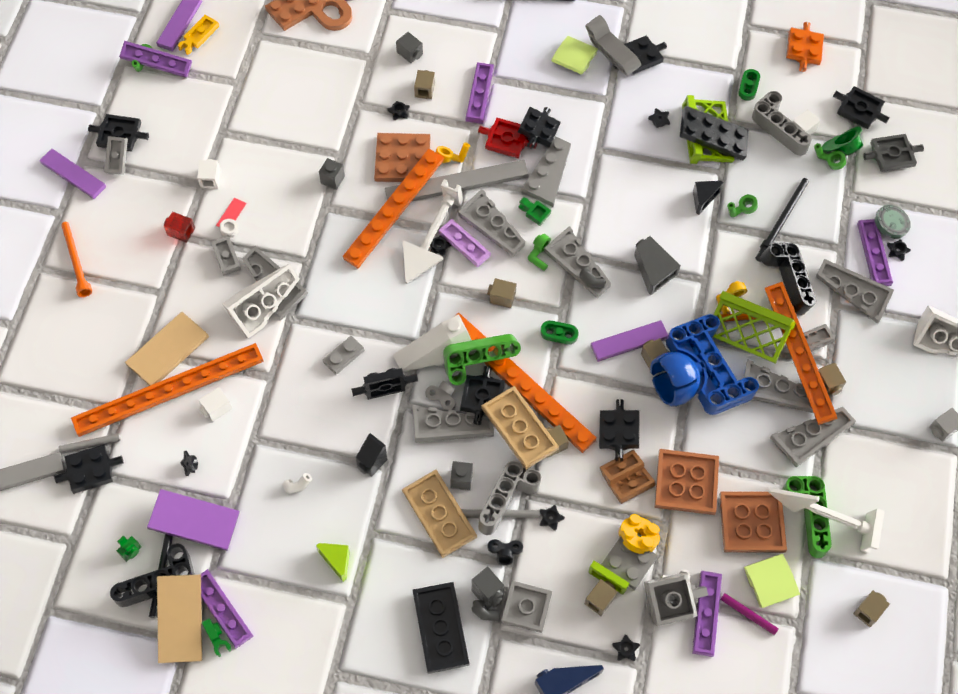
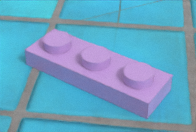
(464, 243)

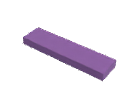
(178, 24)
(155, 59)
(479, 93)
(73, 173)
(874, 252)
(628, 340)
(223, 611)
(707, 613)

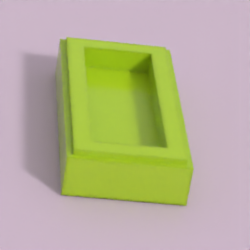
(604, 574)

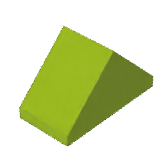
(336, 556)

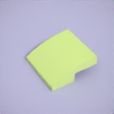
(574, 55)
(772, 580)

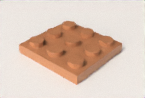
(398, 155)
(687, 481)
(752, 522)

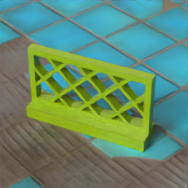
(696, 150)
(761, 314)

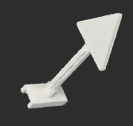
(419, 259)
(869, 528)

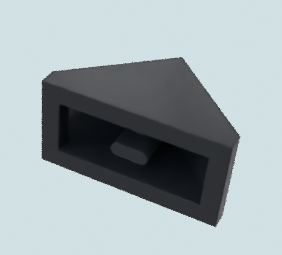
(704, 193)

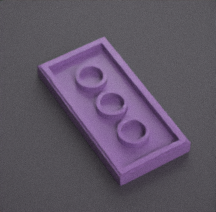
(193, 519)

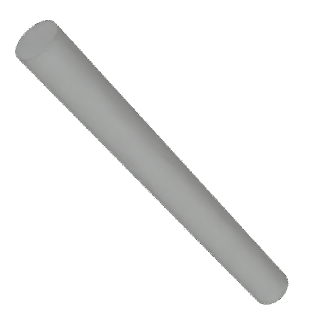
(508, 513)

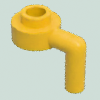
(449, 155)
(736, 288)

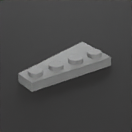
(547, 175)
(486, 218)
(572, 257)
(262, 266)
(858, 290)
(777, 388)
(448, 425)
(808, 438)

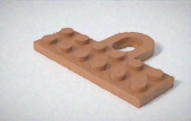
(290, 12)

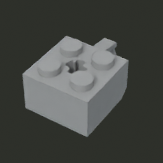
(683, 604)

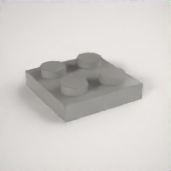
(629, 564)
(526, 606)

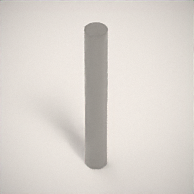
(89, 443)

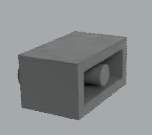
(488, 588)

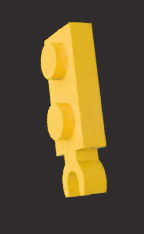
(198, 34)

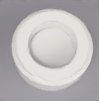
(228, 228)

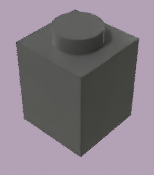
(409, 47)
(331, 173)
(461, 475)

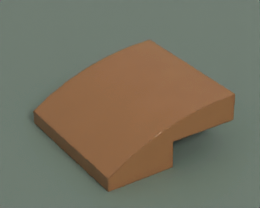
(627, 477)

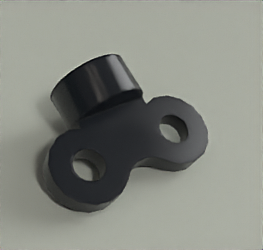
(505, 550)

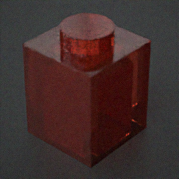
(179, 226)

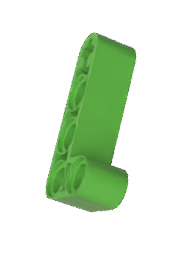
(509, 348)
(813, 535)

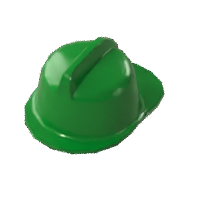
(847, 142)

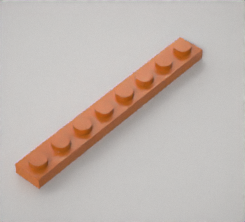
(393, 208)
(802, 357)

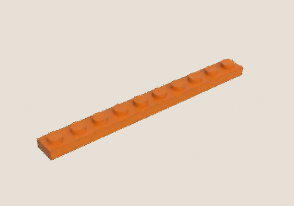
(166, 390)
(537, 396)

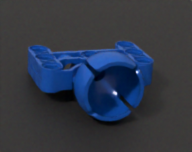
(691, 373)

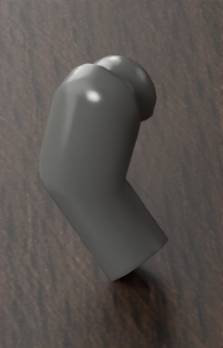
(589, 280)
(484, 614)

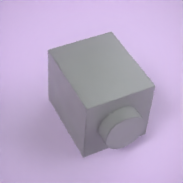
(945, 425)

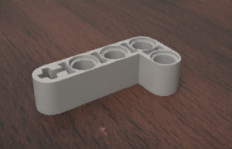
(611, 46)
(778, 125)
(503, 498)

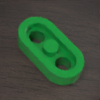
(749, 84)
(559, 331)

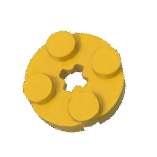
(648, 530)

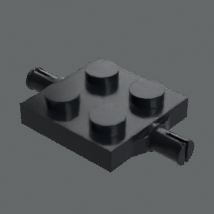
(646, 52)
(860, 107)
(118, 127)
(539, 127)
(384, 383)
(479, 391)
(619, 429)
(88, 469)

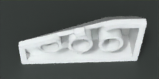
(257, 302)
(937, 332)
(429, 347)

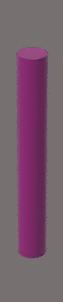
(749, 614)

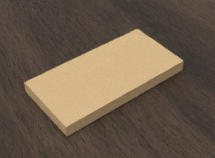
(167, 349)
(520, 427)
(439, 513)
(179, 618)

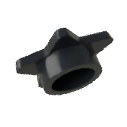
(399, 106)
(659, 122)
(442, 242)
(898, 245)
(189, 463)
(551, 522)
(626, 642)

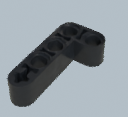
(793, 272)
(176, 567)

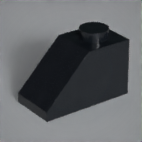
(371, 455)

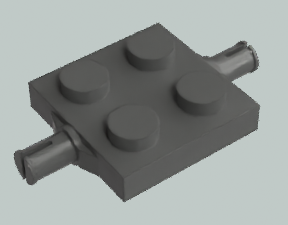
(893, 152)

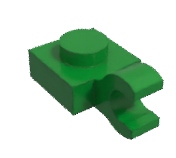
(536, 212)
(128, 548)
(213, 632)

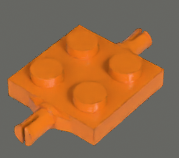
(805, 46)

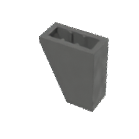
(655, 264)

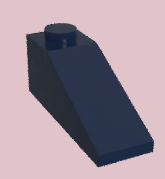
(565, 679)

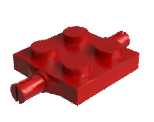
(504, 138)

